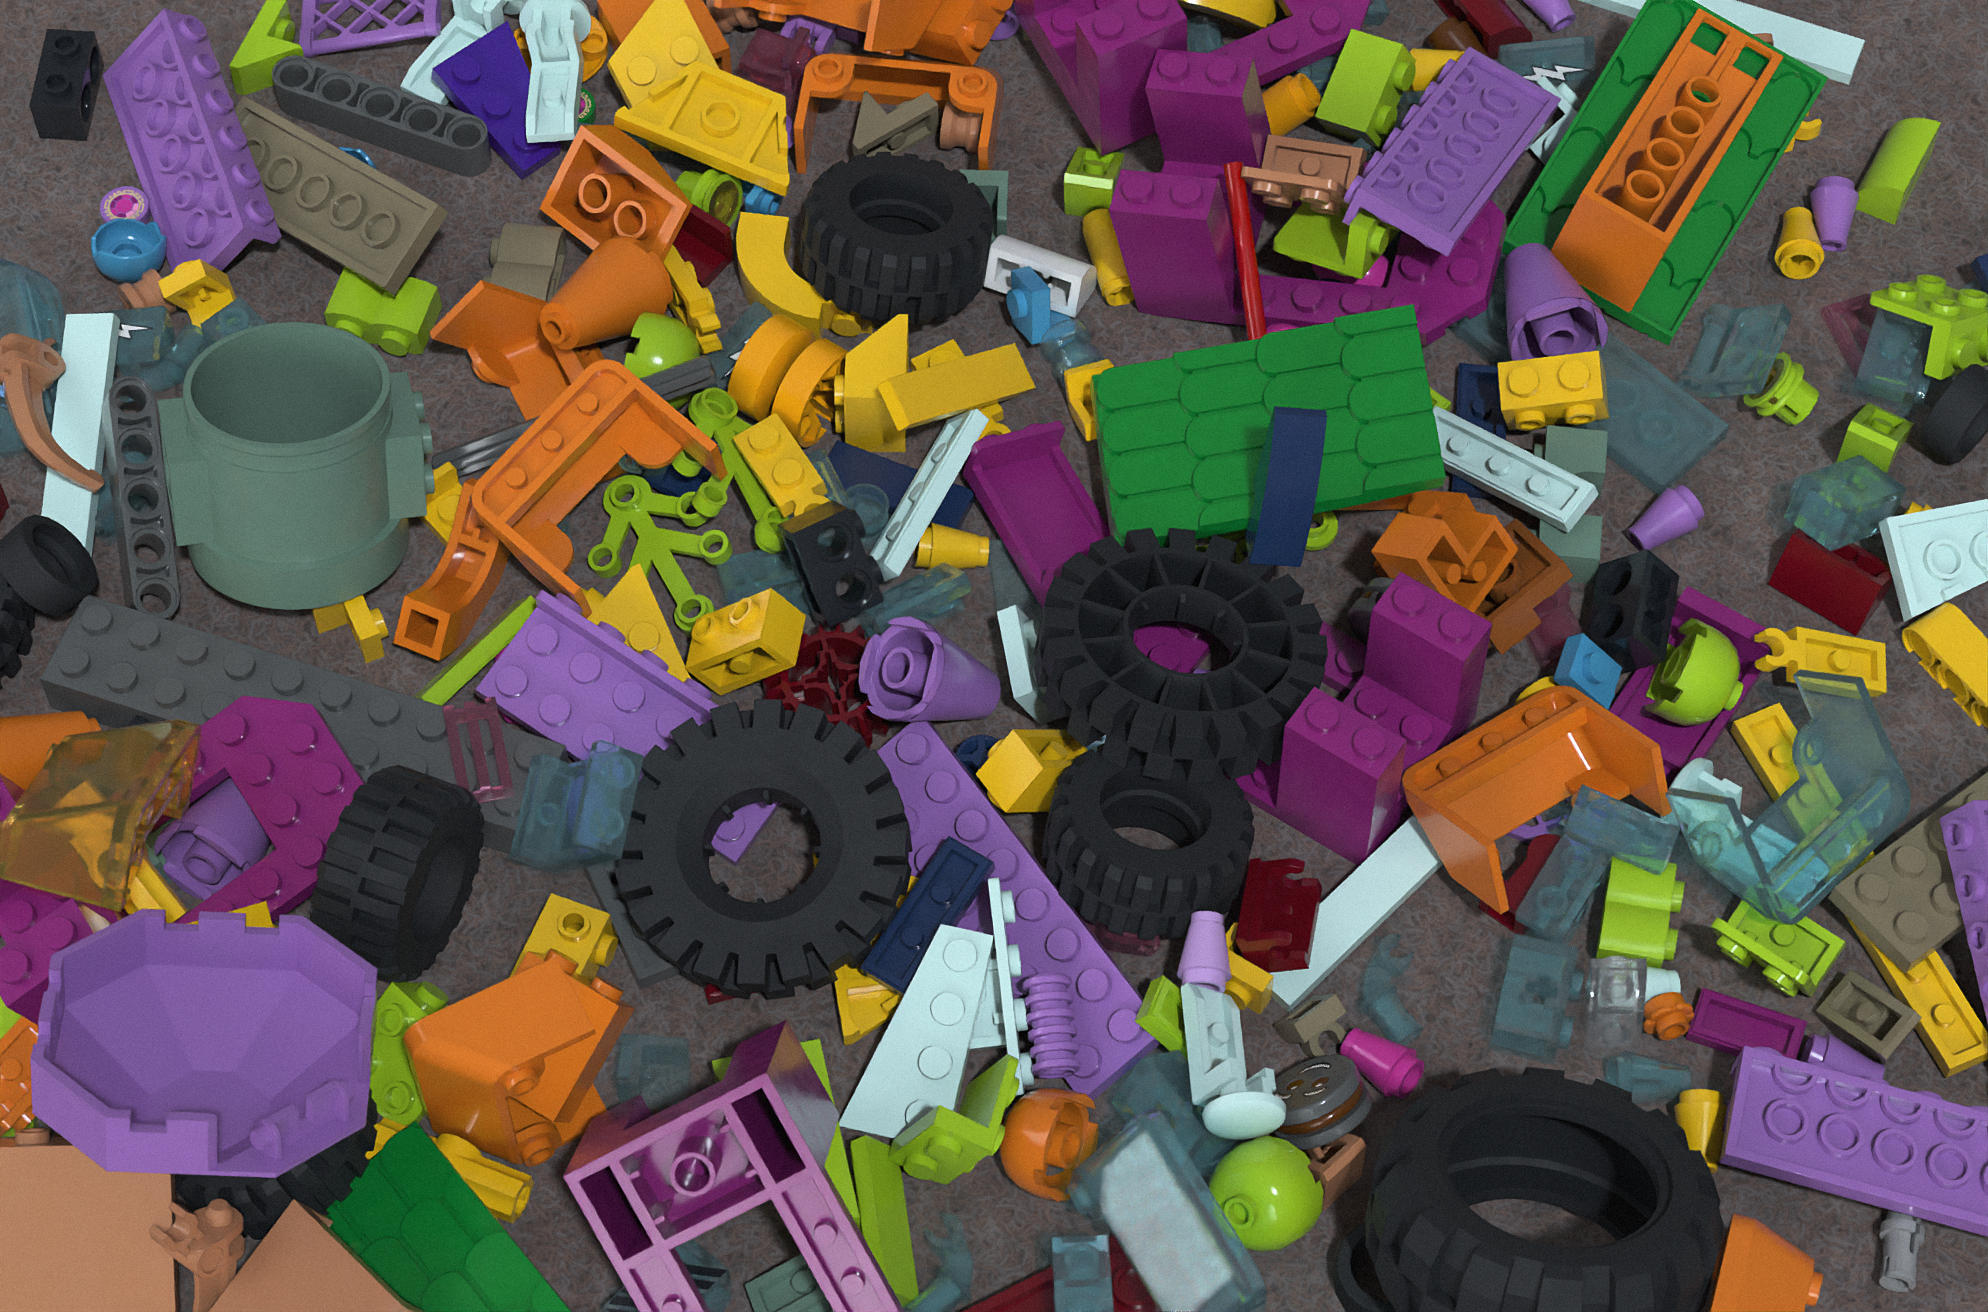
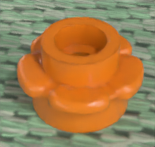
(1667, 1016)

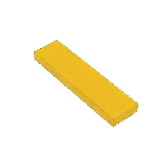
(956, 386)

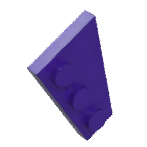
(493, 84)

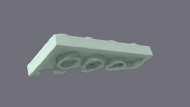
(1936, 554)
(927, 1040)

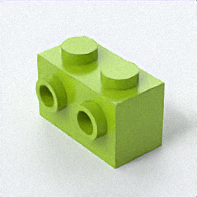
(1366, 88)

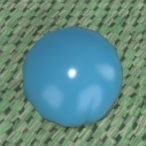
(128, 248)

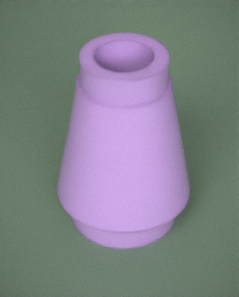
(1205, 953)

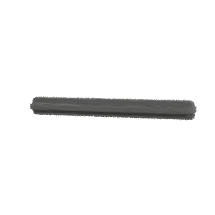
(489, 448)

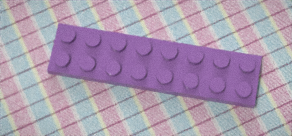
(1051, 935)

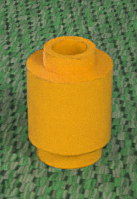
(1290, 103)

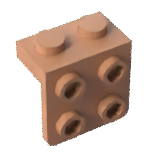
(1305, 173)

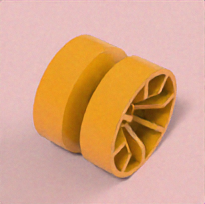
(788, 375)

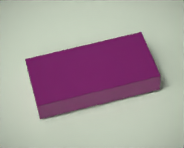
(1734, 1023)

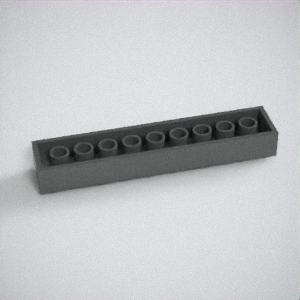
(139, 664)

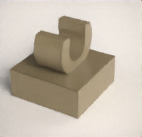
(1310, 1020)

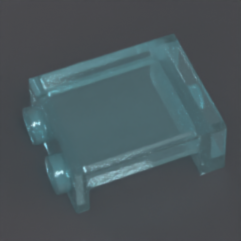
(577, 810)

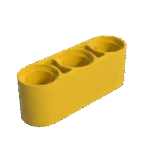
(1953, 656)

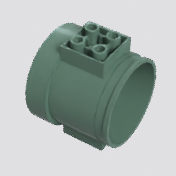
(295, 465)

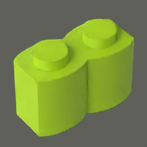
(376, 316)
(1639, 913)

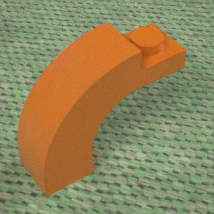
(449, 603)

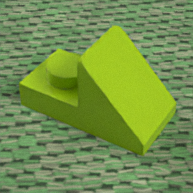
(263, 47)
(1091, 180)
(1875, 436)

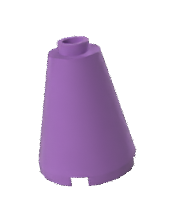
(1547, 307)
(924, 676)
(212, 842)

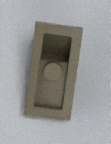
(897, 130)
(1869, 1016)

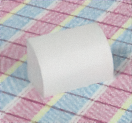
(1069, 279)

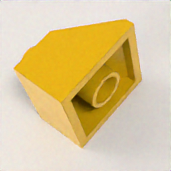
(857, 399)

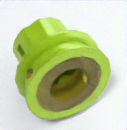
(713, 192)
(1785, 392)

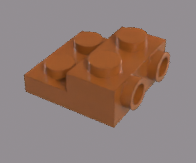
(1524, 584)

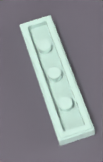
(1512, 472)
(927, 492)

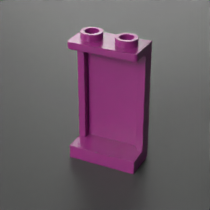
(1034, 501)
(1685, 743)

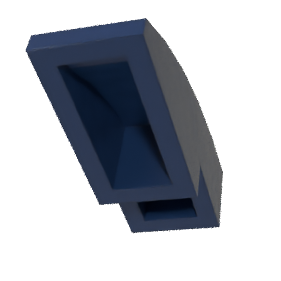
(1286, 487)

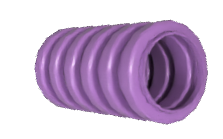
(1051, 1025)

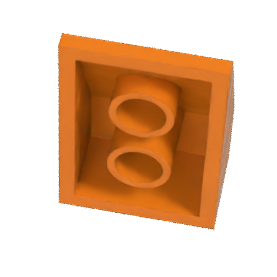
(615, 189)

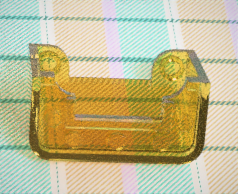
(95, 807)

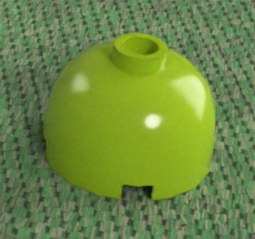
(661, 345)
(1696, 677)
(1267, 1193)

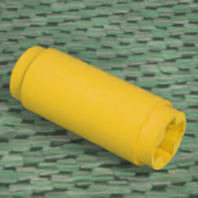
(1107, 258)

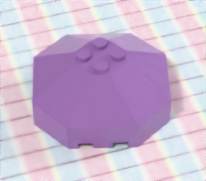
(205, 1044)

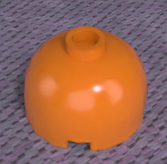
(1047, 1130)

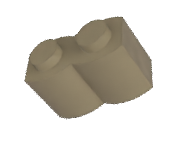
(528, 259)

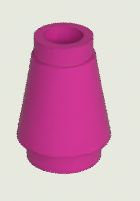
(1384, 1062)

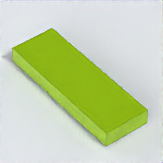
(477, 653)
(884, 1214)

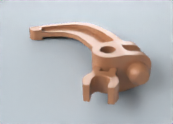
(25, 374)
(207, 1245)

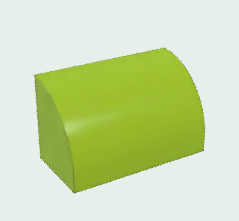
(1897, 168)

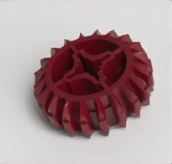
(831, 653)

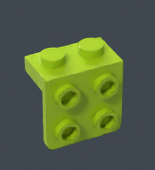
(1333, 244)
(1956, 316)
(1793, 955)
(391, 1072)
(951, 1142)

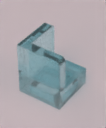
(654, 1068)

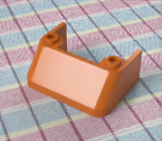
(888, 24)
(893, 82)
(509, 348)
(568, 453)
(1520, 769)
(494, 1049)
(1761, 1271)

